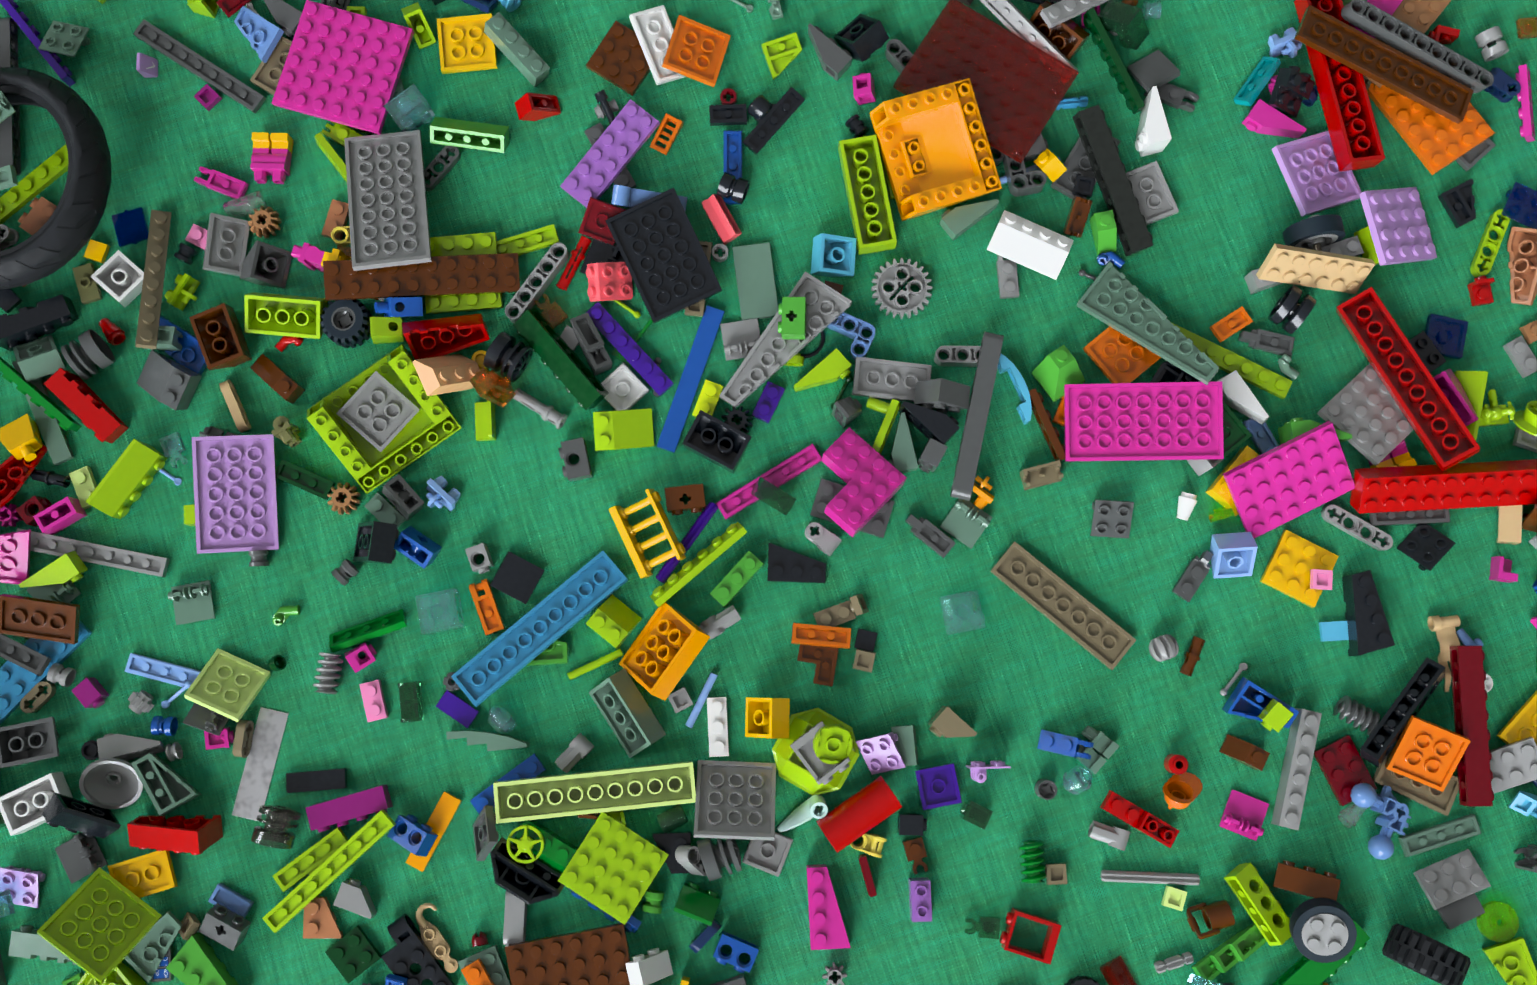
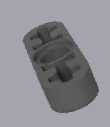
(447, 167)

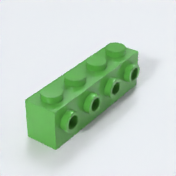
(469, 134)

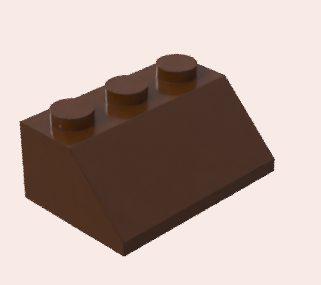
(1066, 37)
(220, 337)

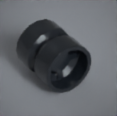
(731, 187)

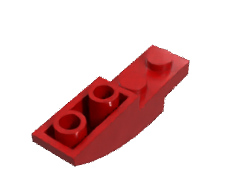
(1139, 819)

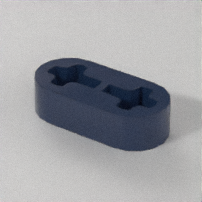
(704, 936)

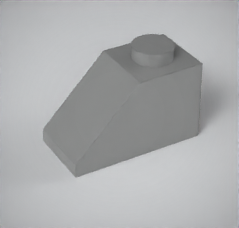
(355, 898)

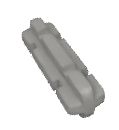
(1173, 962)

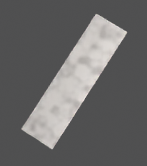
(260, 763)

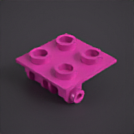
(1244, 815)

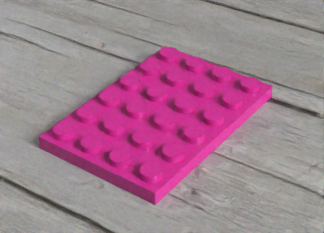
(1289, 480)

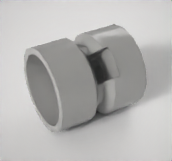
(1488, 38)

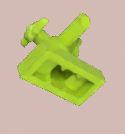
(1495, 413)

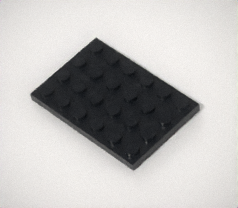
(663, 255)

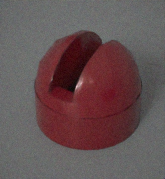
(479, 941)

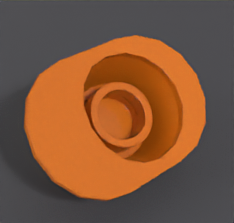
(1181, 790)

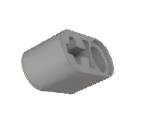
(690, 859)

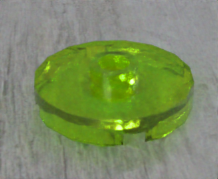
(1488, 921)

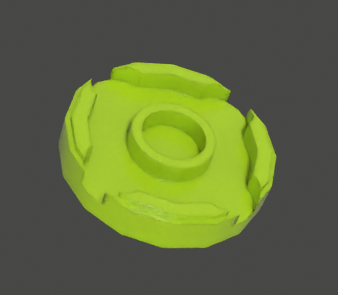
(832, 744)

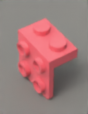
(609, 281)

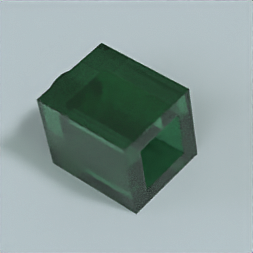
(975, 814)

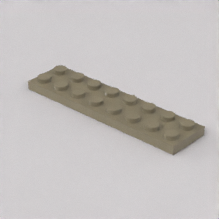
(1063, 605)

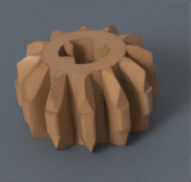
(268, 215)
(337, 496)

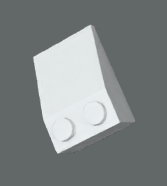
(1153, 128)

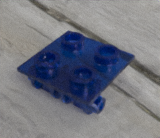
(1522, 205)

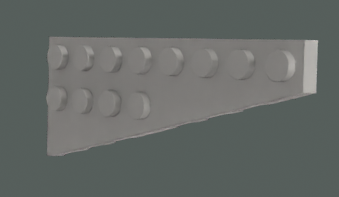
(772, 351)

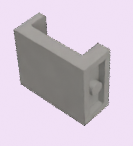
(819, 770)

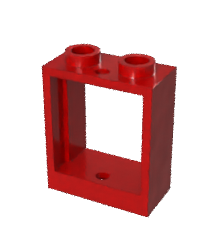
(1049, 941)

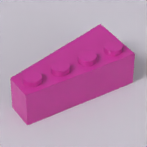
(825, 919)

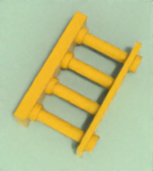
(636, 548)

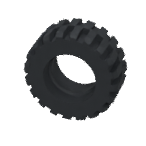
(1426, 956)

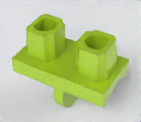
(183, 291)

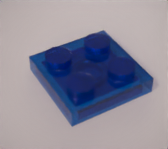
(1447, 335)

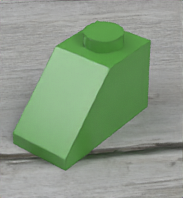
(1104, 231)

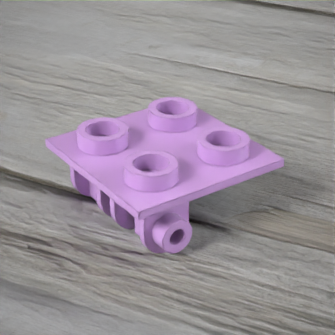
(881, 753)
(978, 769)
(22, 885)

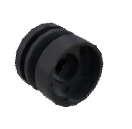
(508, 356)

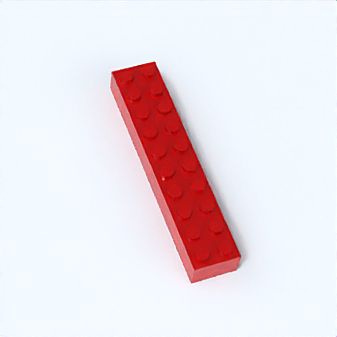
(1344, 101)
(1407, 379)
(1457, 487)

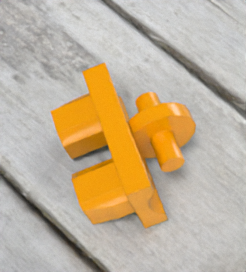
(984, 496)

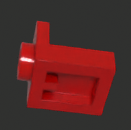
(1444, 34)
(1480, 291)

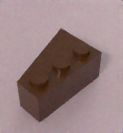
(1306, 881)

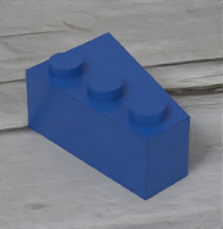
(1250, 700)

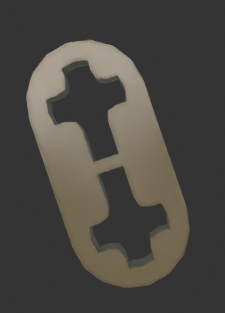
(40, 700)
(243, 738)

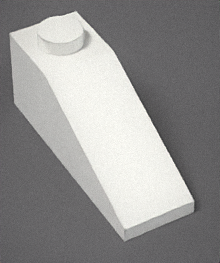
(1239, 397)

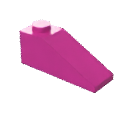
(1269, 121)

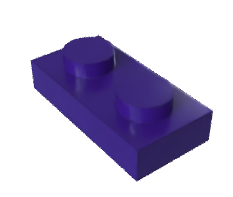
(768, 402)

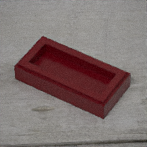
(867, 875)

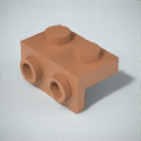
(38, 216)

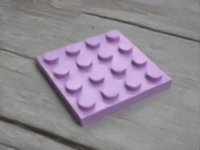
(1314, 174)
(1398, 225)

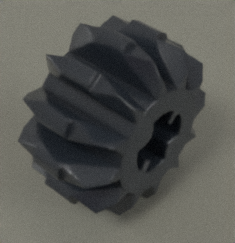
(741, 416)

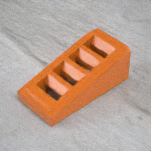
(667, 118)

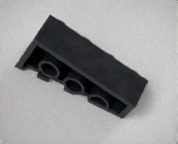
(36, 321)
(1365, 615)

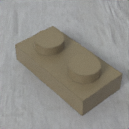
(835, 615)

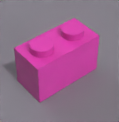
(59, 515)

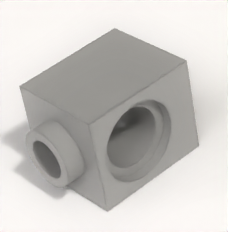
(472, 554)

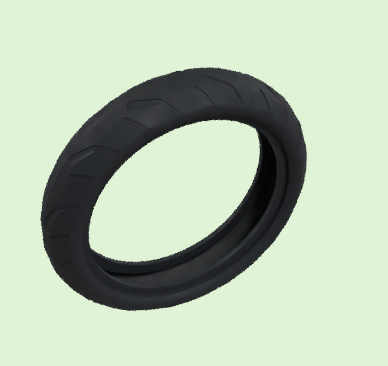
(86, 181)

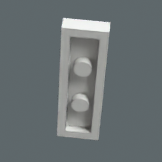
(717, 726)

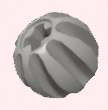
(1163, 648)

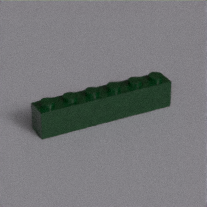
(560, 359)

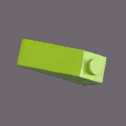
(827, 371)
(64, 569)

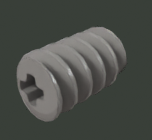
(328, 674)

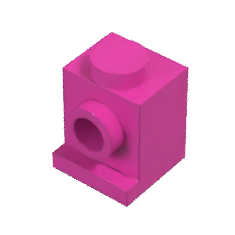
(864, 88)
(360, 663)

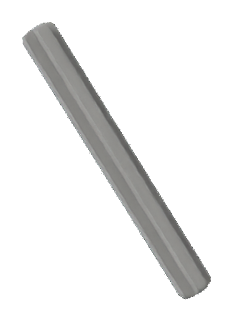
(1149, 877)

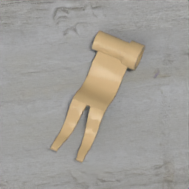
(1447, 637)

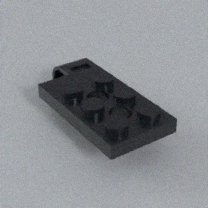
(411, 950)

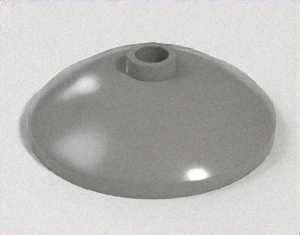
(107, 790)

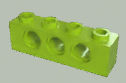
(1252, 891)

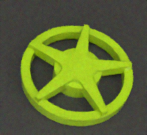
(525, 844)

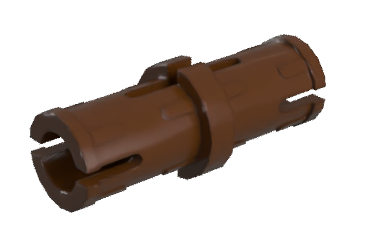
(1192, 656)

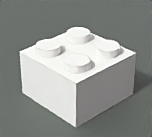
(120, 278)

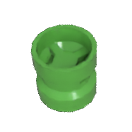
(653, 901)

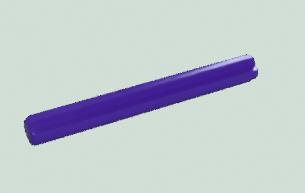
(688, 540)

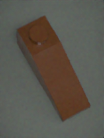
(277, 379)

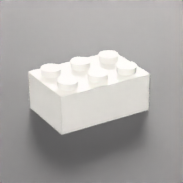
(24, 806)

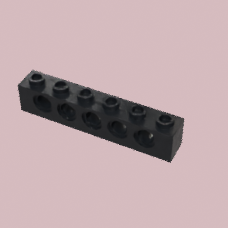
(1407, 703)

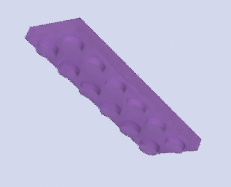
(610, 153)

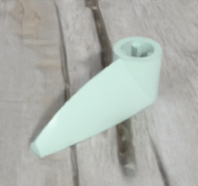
(805, 812)

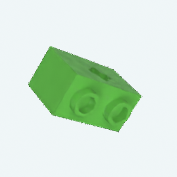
(797, 328)

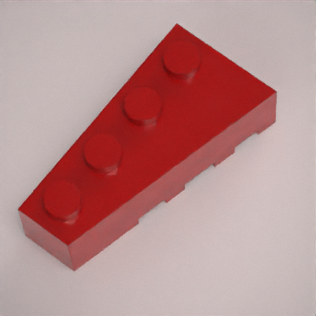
(86, 405)
(175, 833)

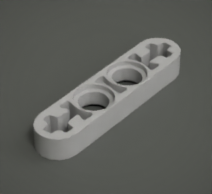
(1355, 530)

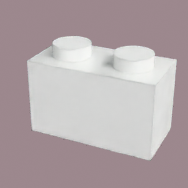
(649, 967)

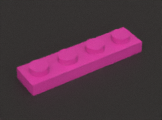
(1525, 96)

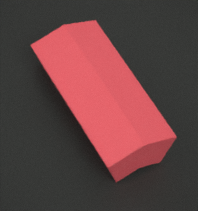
(721, 218)

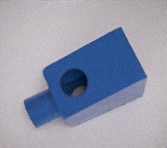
(404, 307)

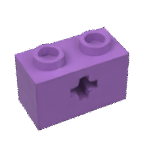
(920, 899)

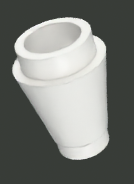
(1186, 504)

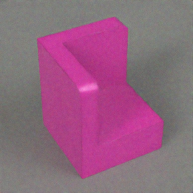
(1501, 570)

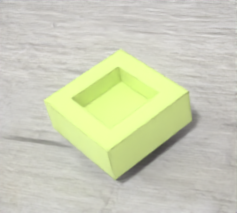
(1174, 898)

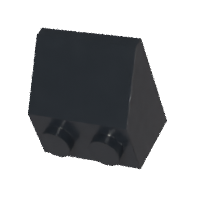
(862, 37)

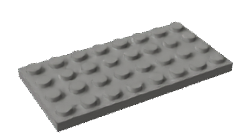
(387, 200)

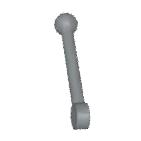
(1242, 666)

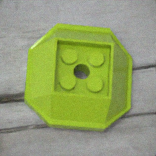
(792, 768)

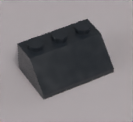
(716, 441)
(80, 816)

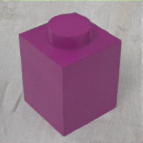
(90, 693)

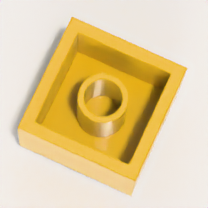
(767, 717)

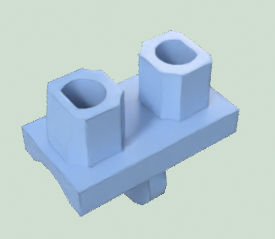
(1285, 45)
(438, 496)

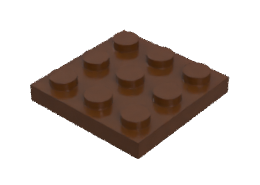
(620, 59)

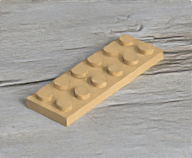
(1315, 268)

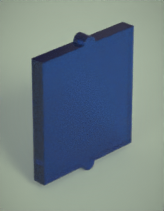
(130, 227)

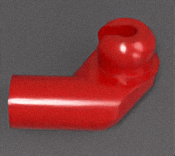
(286, 340)

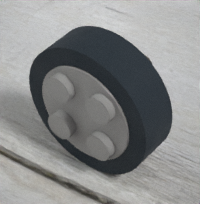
(1315, 232)
(1322, 930)

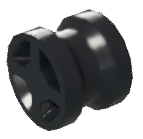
(185, 254)

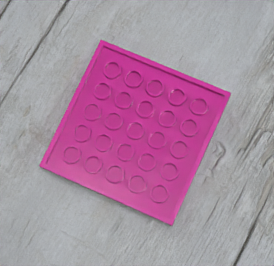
(343, 67)

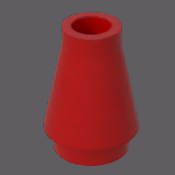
(113, 334)

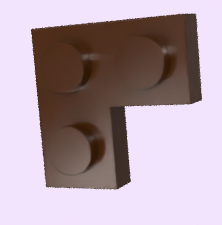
(825, 661)

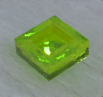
(1220, 513)

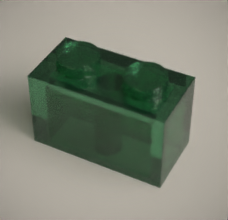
(773, 496)

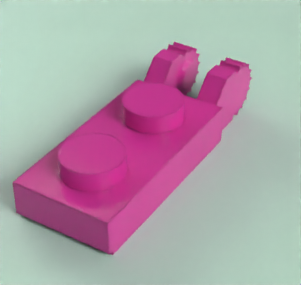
(222, 183)

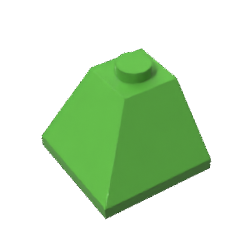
(1057, 370)

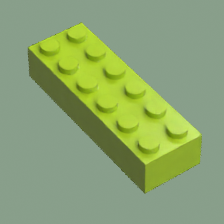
(867, 194)

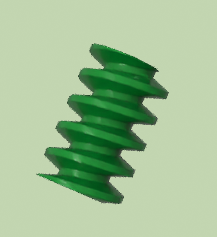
(1033, 861)

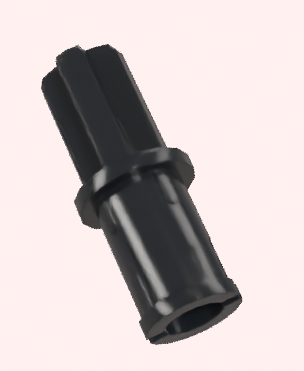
(50, 478)

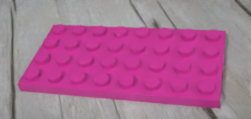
(1143, 421)

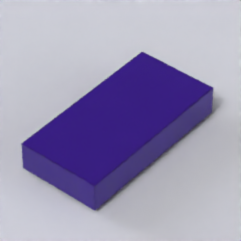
(457, 709)

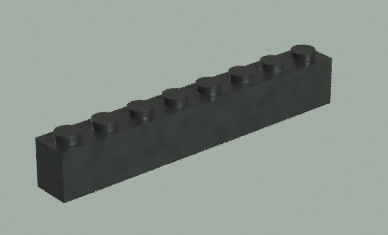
(1112, 179)

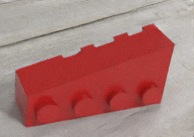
(444, 335)

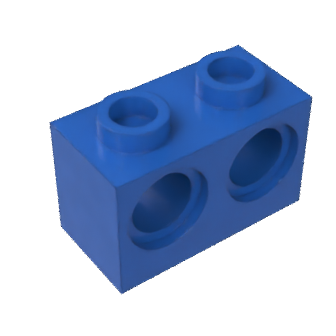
(411, 838)
(738, 946)

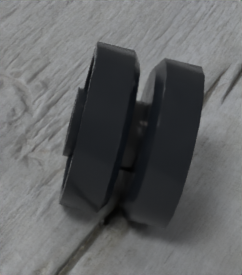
(1292, 309)

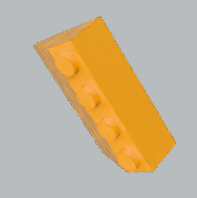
(664, 651)

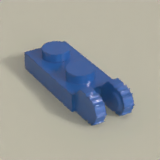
(1062, 744)

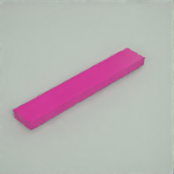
(777, 475)

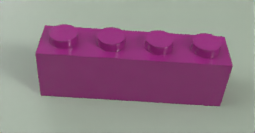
(348, 807)

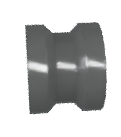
(258, 558)

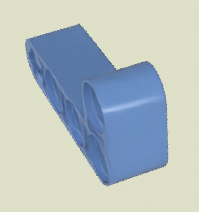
(630, 197)
(855, 333)

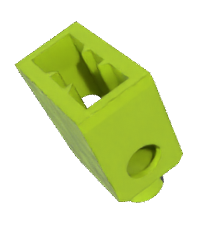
(382, 328)

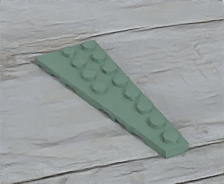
(1126, 310)

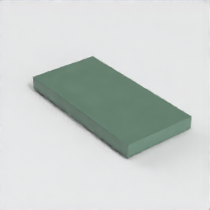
(755, 281)

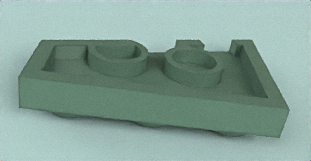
(153, 947)

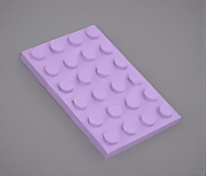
(235, 493)

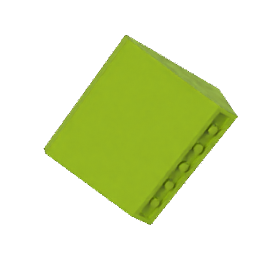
(421, 434)

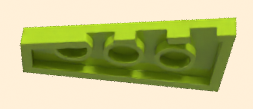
(1513, 962)

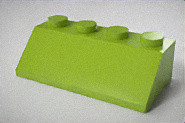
(284, 315)
(1474, 386)
(127, 479)

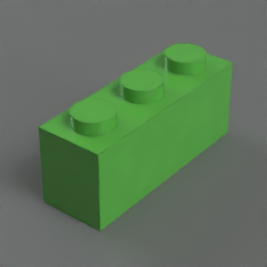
(736, 579)

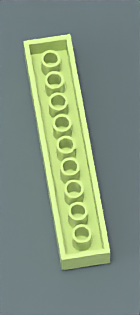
(594, 792)

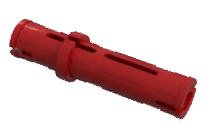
(583, 243)

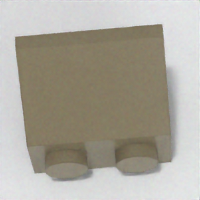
(949, 724)

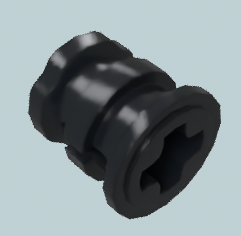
(856, 126)

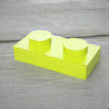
(708, 398)

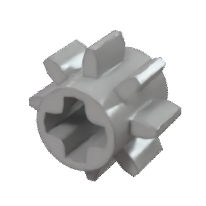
(140, 702)
(830, 972)

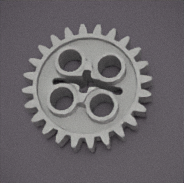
(913, 299)

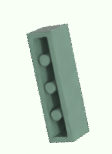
(516, 49)

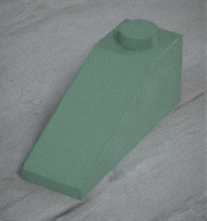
(962, 218)
(903, 452)

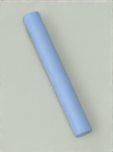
(701, 700)

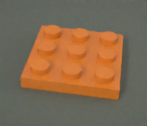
(696, 51)
(1119, 356)
(1427, 753)

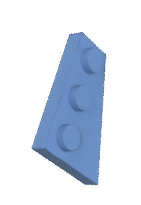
(259, 32)

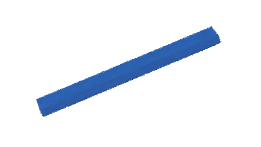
(690, 379)

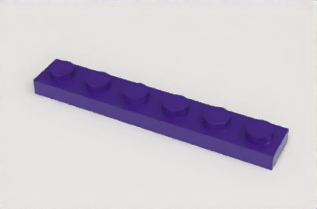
(32, 33)
(629, 349)

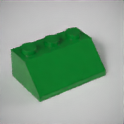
(556, 851)

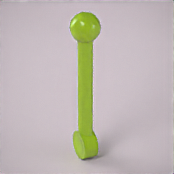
(636, 314)

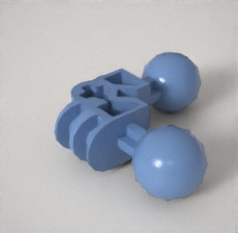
(1392, 818)

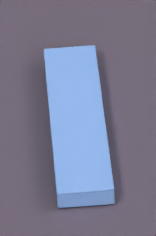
(160, 670)

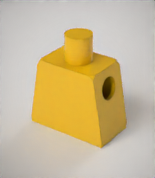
(21, 438)

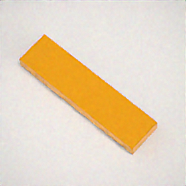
(439, 822)

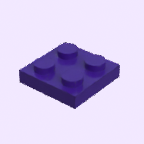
(938, 786)

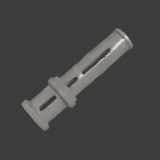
(547, 413)

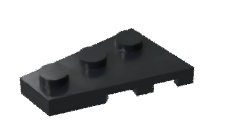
(793, 567)

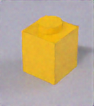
(1050, 165)

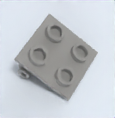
(739, 338)

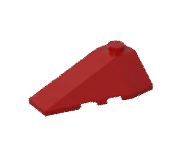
(14, 474)

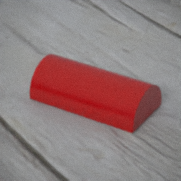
(859, 814)

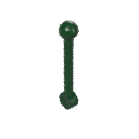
(849, 378)

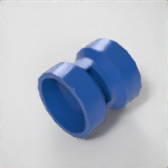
(163, 725)

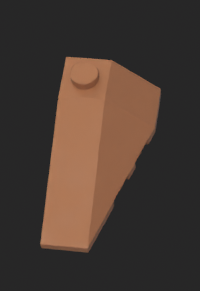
(1523, 265)

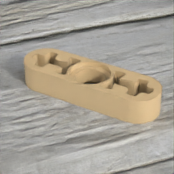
(235, 406)

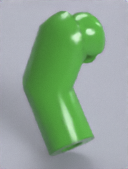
(284, 612)

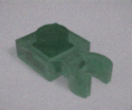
(986, 927)

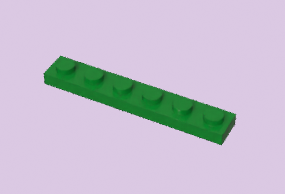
(38, 397)

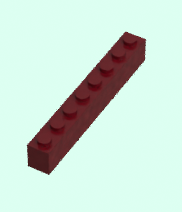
(1471, 722)

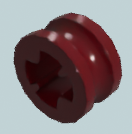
(724, 93)

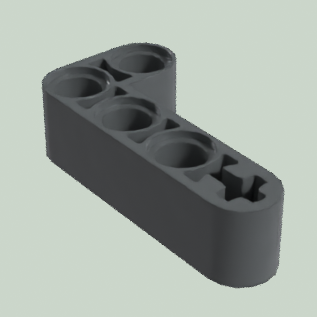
(1022, 177)

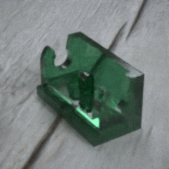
(410, 701)

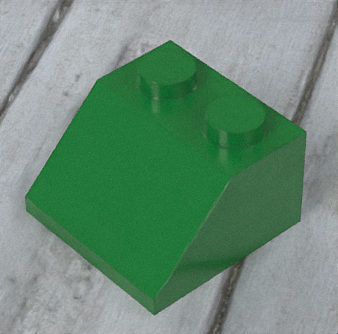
(697, 903)

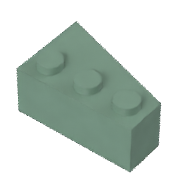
(163, 784)

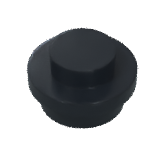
(90, 750)

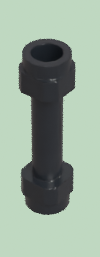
(601, 97)

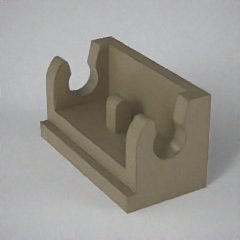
(1041, 475)

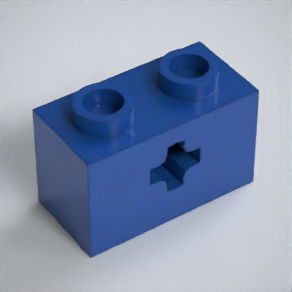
(417, 547)

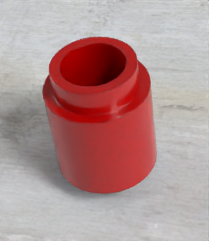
(1170, 764)

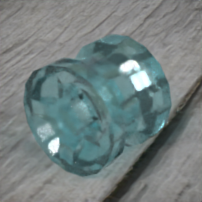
(1151, 10)

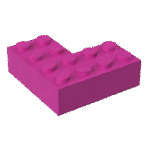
(868, 478)

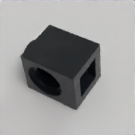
(911, 824)

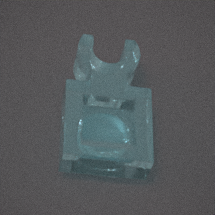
(172, 447)

